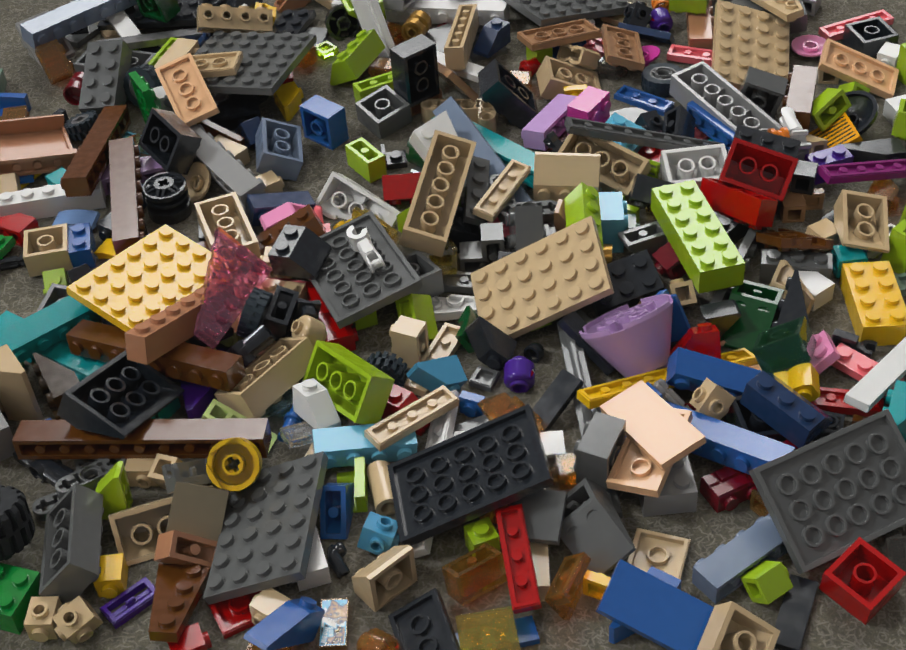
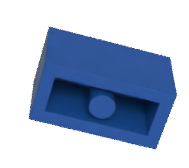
(81, 245)

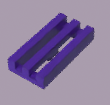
(132, 606)

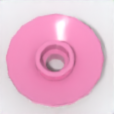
(808, 45)

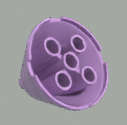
(634, 337)

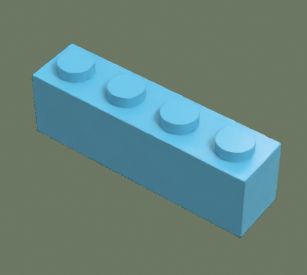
(348, 442)

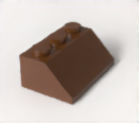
(303, 217)

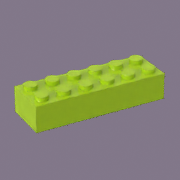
(697, 236)

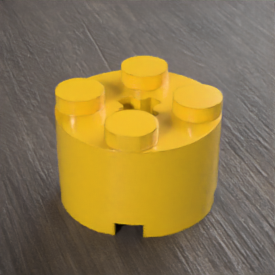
(219, 460)

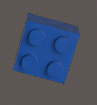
(324, 122)

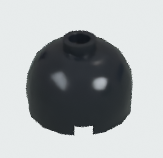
(339, 20)

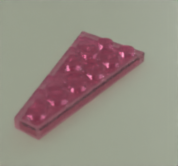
(227, 284)

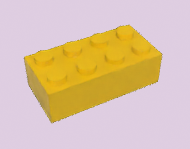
(874, 302)

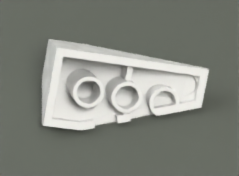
(342, 195)

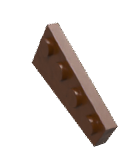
(175, 598)

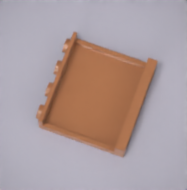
(34, 145)

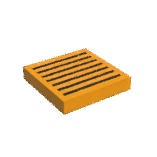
(839, 132)

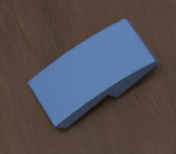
(77, 216)

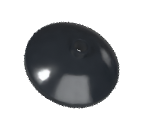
(863, 110)

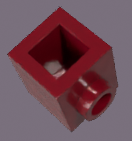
(668, 262)

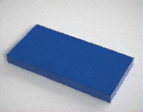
(654, 608)

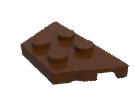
(785, 239)

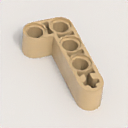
(477, 111)

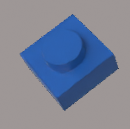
(468, 404)

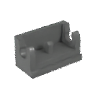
(188, 472)

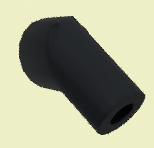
(335, 560)

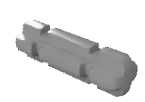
(669, 394)

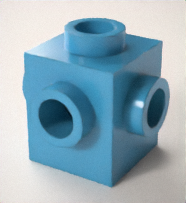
(378, 534)

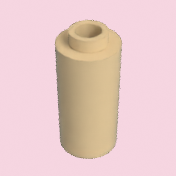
(380, 487)

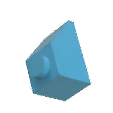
(439, 372)

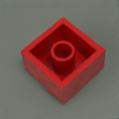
(862, 580)

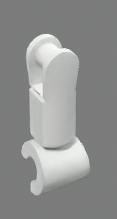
(796, 131)
(363, 244)

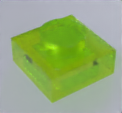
(326, 50)

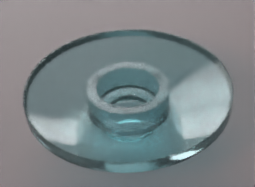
(281, 407)

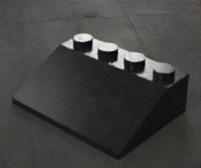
(118, 398)

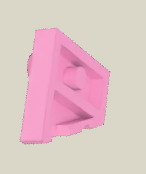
(824, 352)

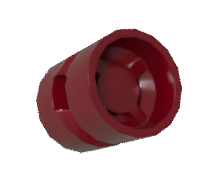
(73, 89)

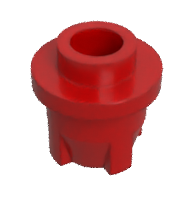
(530, 65)

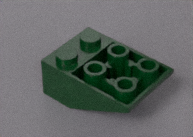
(758, 309)

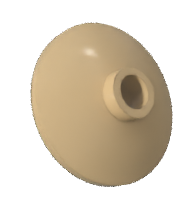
(198, 181)

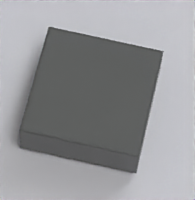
(484, 378)

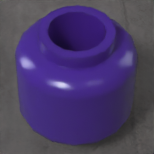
(661, 19)
(519, 374)

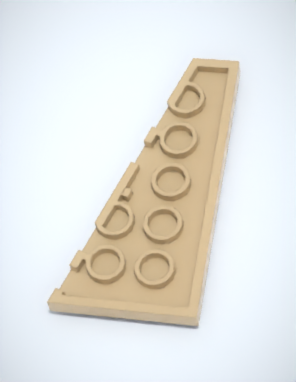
(785, 9)

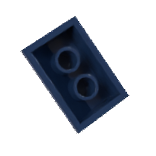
(784, 409)

